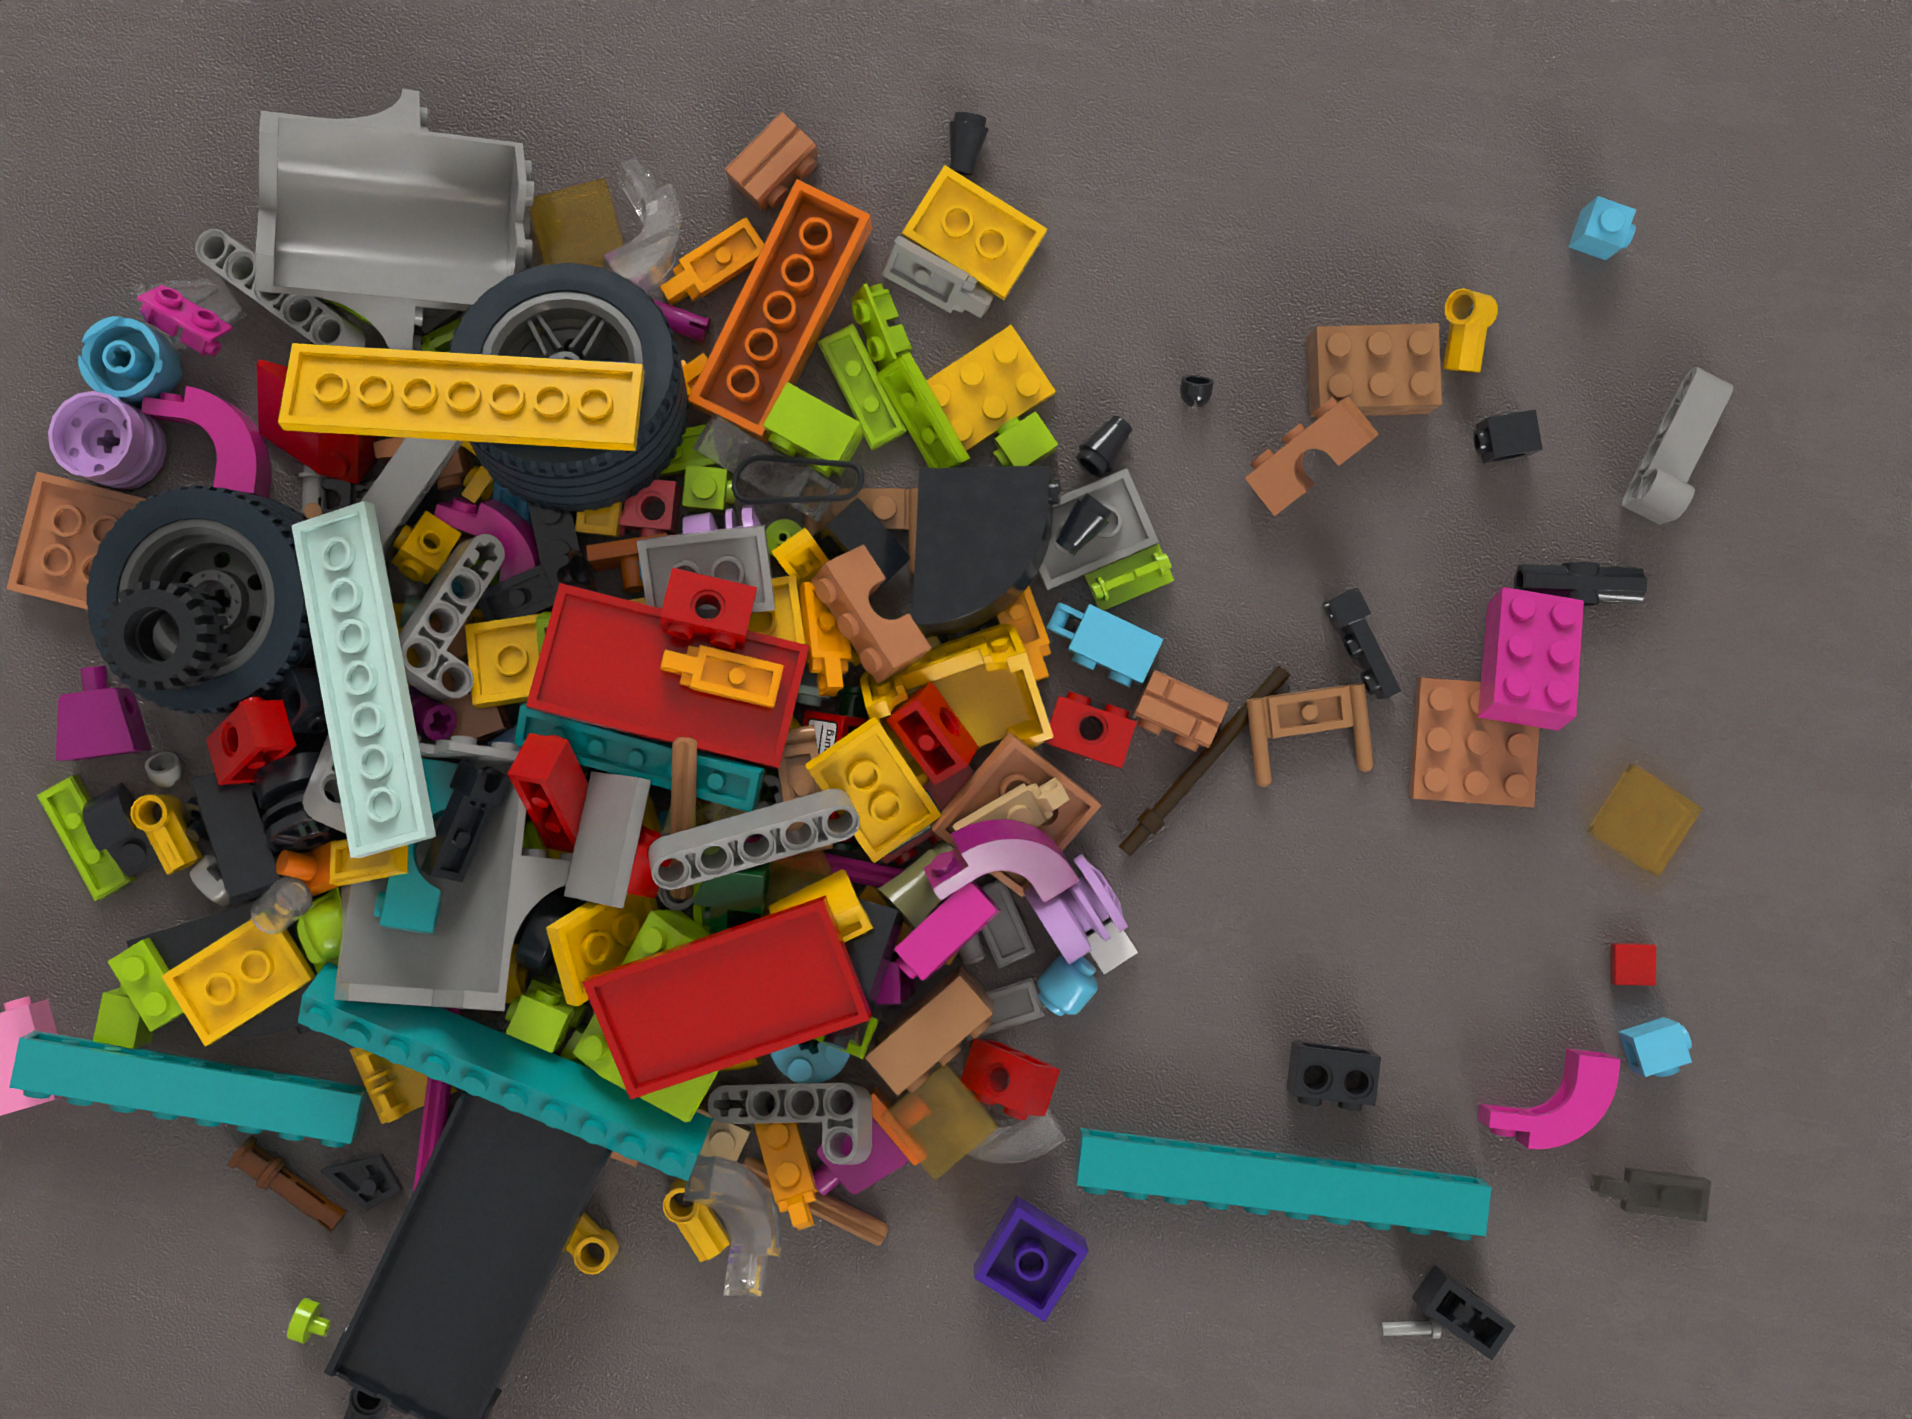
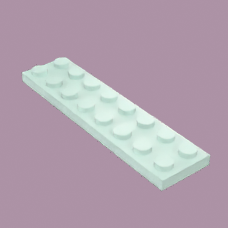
(363, 680)

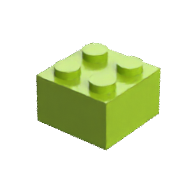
(812, 430)

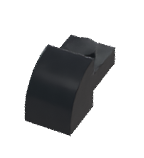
(112, 829)

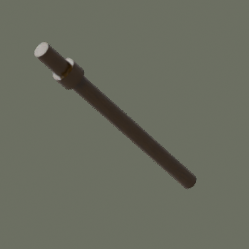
(1152, 819)

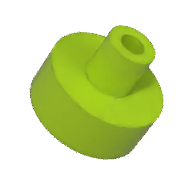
(777, 530)
(307, 1321)

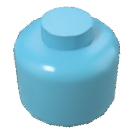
(1066, 986)

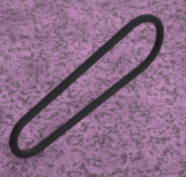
(801, 499)

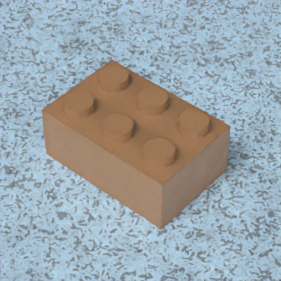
(1377, 366)
(931, 1031)

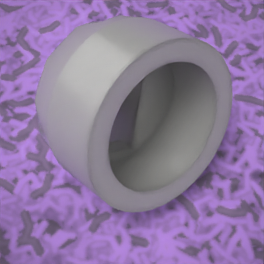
(164, 769)

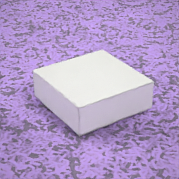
(1113, 951)

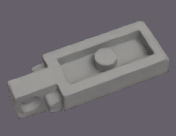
(935, 279)

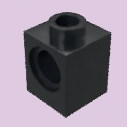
(1508, 436)
(302, 700)

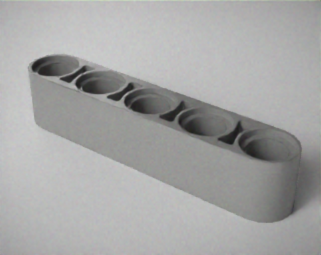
(303, 313)
(733, 831)

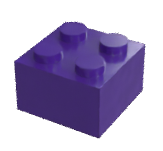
(1030, 1258)

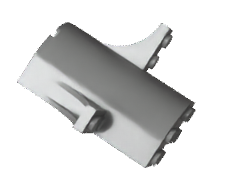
(388, 214)
(477, 918)

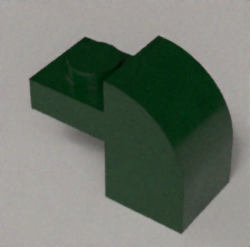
(733, 892)

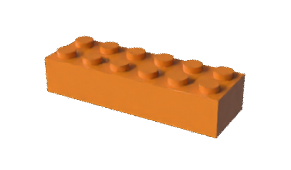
(781, 308)

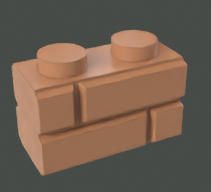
(773, 163)
(1179, 710)

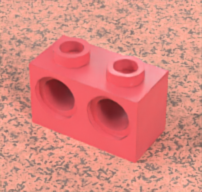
(634, 512)

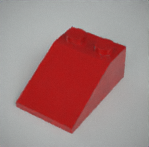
(328, 454)

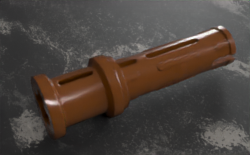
(273, 1174)

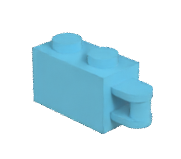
(1107, 642)

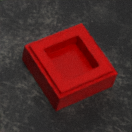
(1633, 964)

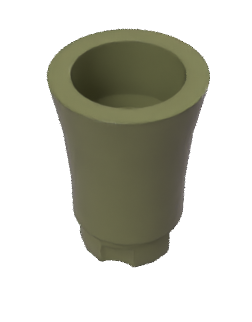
(911, 889)

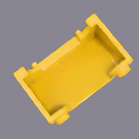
(982, 681)

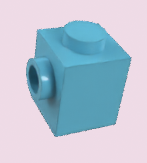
(1603, 228)
(1656, 1047)

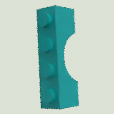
(409, 899)

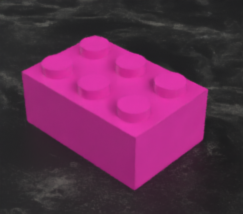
(1531, 659)

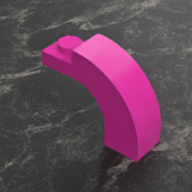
(241, 451)
(499, 521)
(1570, 1113)

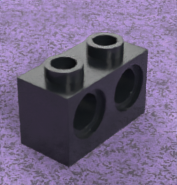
(1335, 1065)

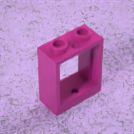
(946, 931)

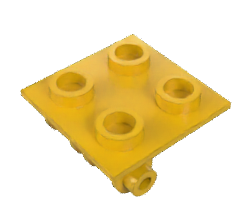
(390, 1085)

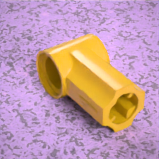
(1467, 332)
(167, 835)
(696, 1223)
(589, 1232)

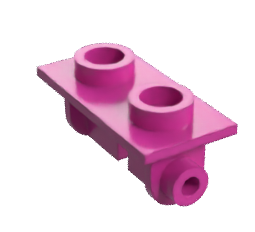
(169, 310)

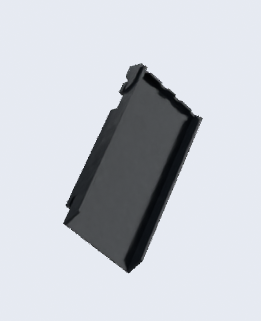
(468, 1263)

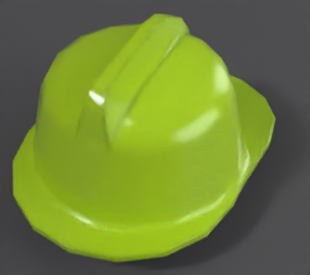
(322, 928)

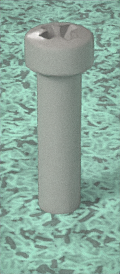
(1412, 1328)

